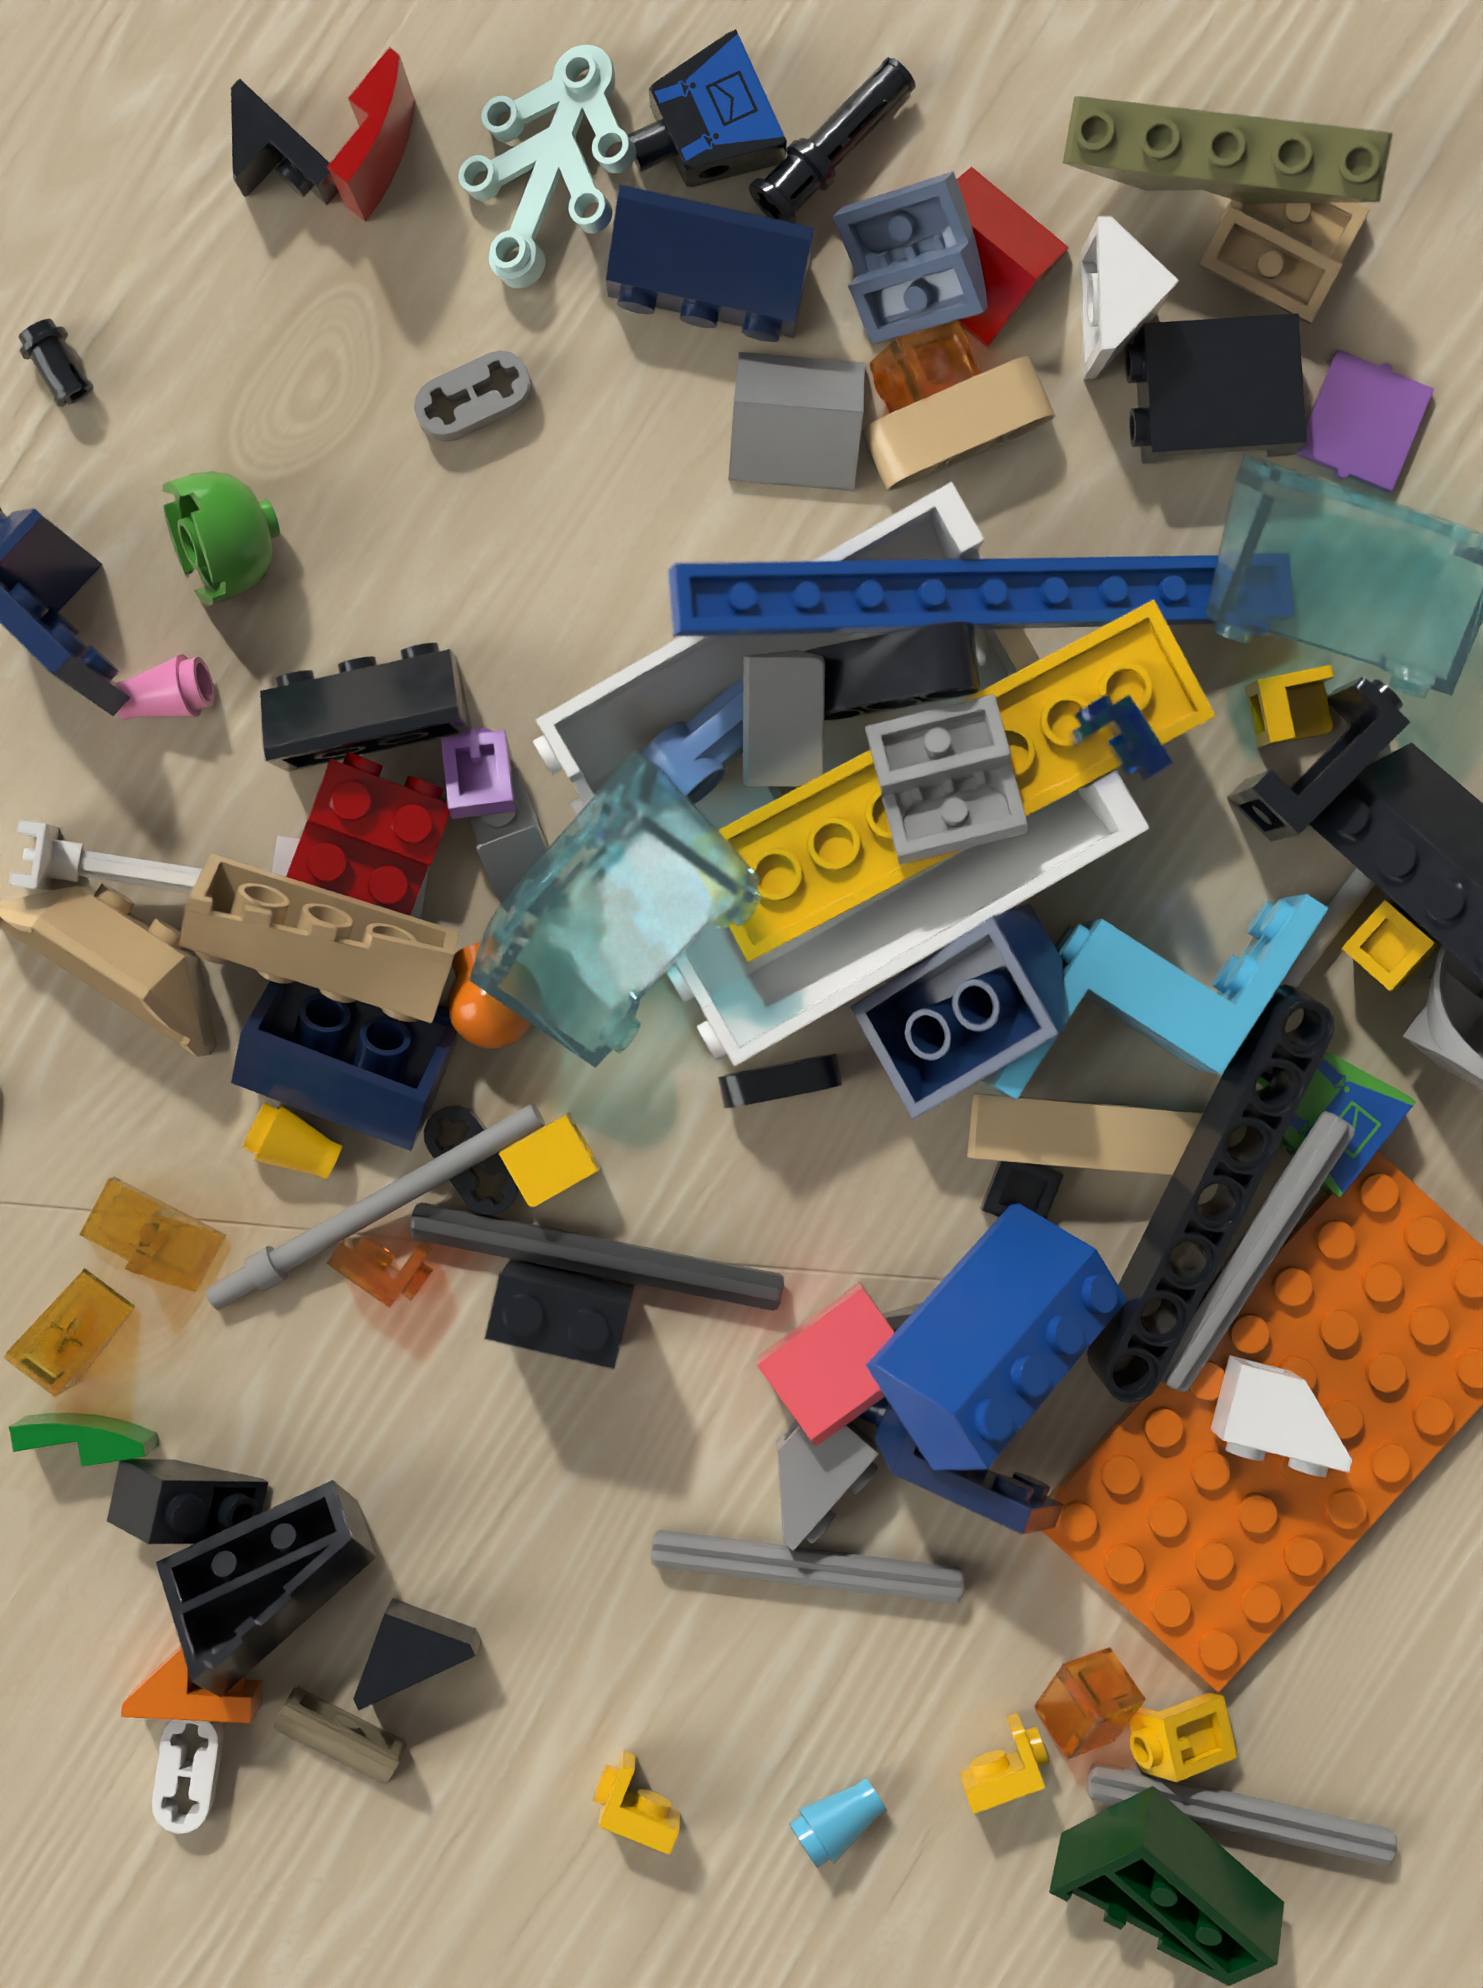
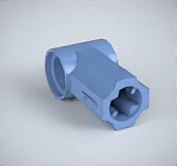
(701, 749)

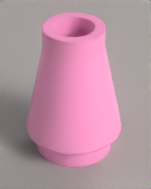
(169, 690)

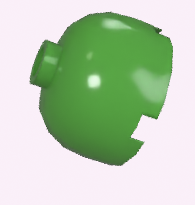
(220, 533)

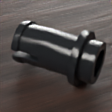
(54, 361)

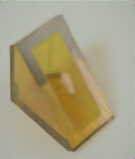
(70, 1334)

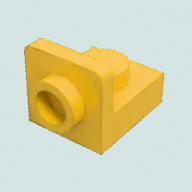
(1183, 1738)
(1002, 1777)
(638, 1816)

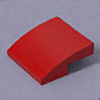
(375, 150)

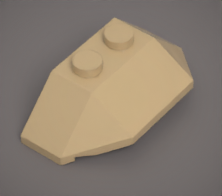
(119, 957)

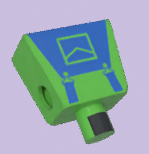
(1357, 1098)

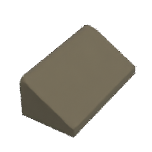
(340, 1735)

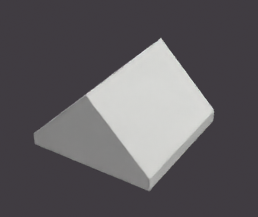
(1119, 292)

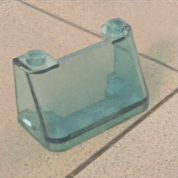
(1348, 576)
(612, 911)

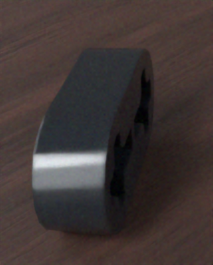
(780, 1080)
(468, 1181)

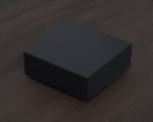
(1023, 1184)

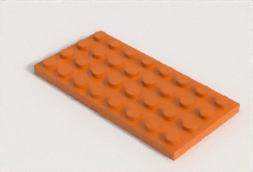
(1386, 1328)

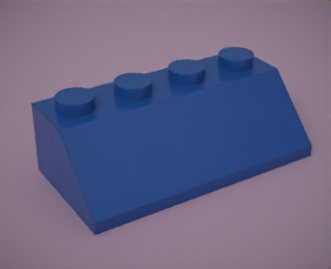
(995, 1339)

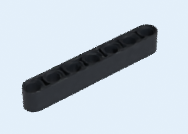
(1203, 1164)

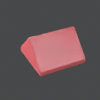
(823, 1363)

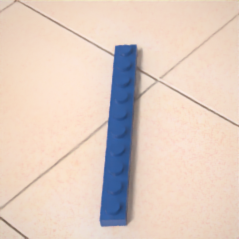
(918, 593)

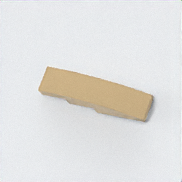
(1079, 1134)

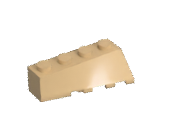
(318, 939)

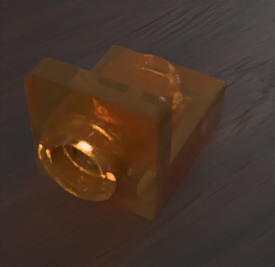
(923, 365)
(371, 1269)

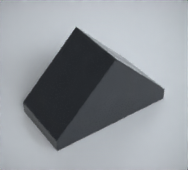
(411, 1649)

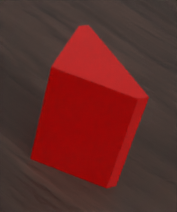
(1012, 251)

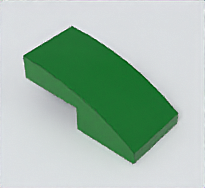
(98, 1437)

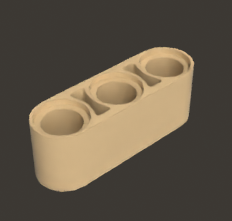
(958, 423)

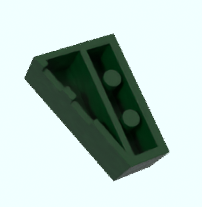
(1174, 1882)

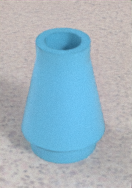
(837, 1821)

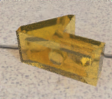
(152, 1236)

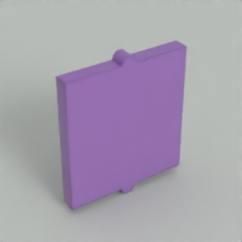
(1364, 421)

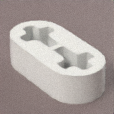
(173, 1767)

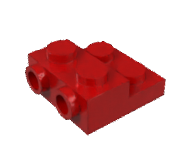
(370, 835)

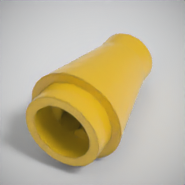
(290, 1142)

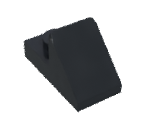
(264, 140)

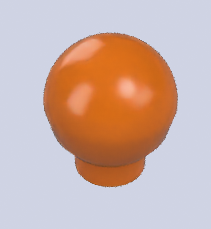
(476, 1013)

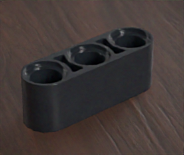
(899, 669)

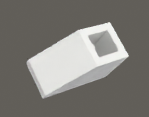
(1276, 1413)

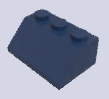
(707, 263)
(966, 1009)
(345, 1060)

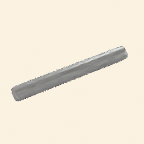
(1258, 1247)
(807, 1567)
(1250, 1815)

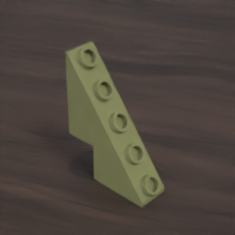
(1226, 153)

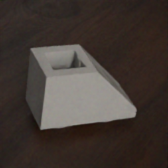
(818, 1477)

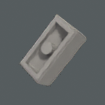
(783, 718)

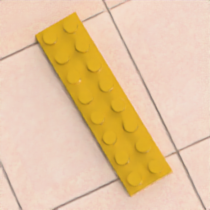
(832, 839)

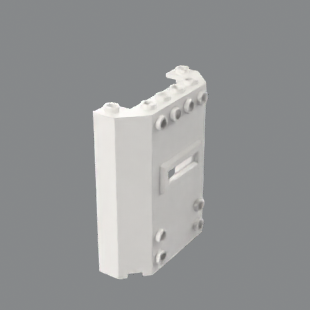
(815, 973)

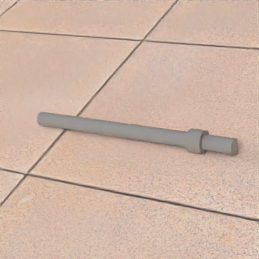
(271, 1265)

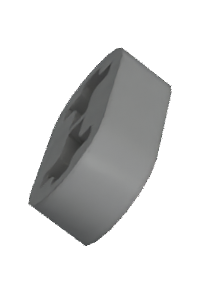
(466, 382)

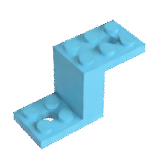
(1167, 1002)

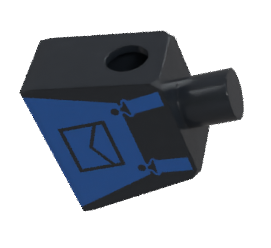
(711, 118)

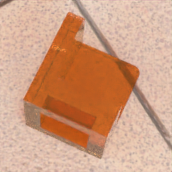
(1089, 1702)

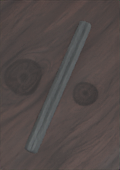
(596, 1256)

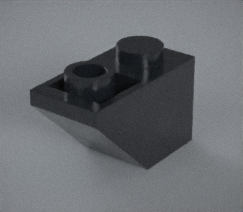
(181, 1500)

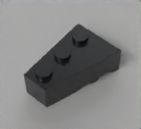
(261, 1581)

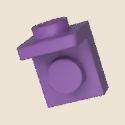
(478, 773)

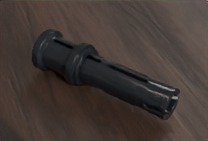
(813, 161)

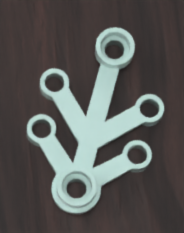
(550, 154)

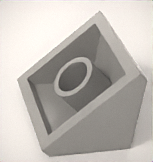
(796, 421)

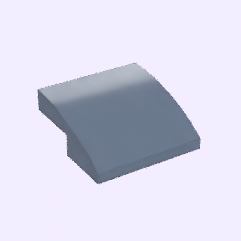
(912, 258)

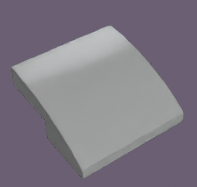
(946, 779)

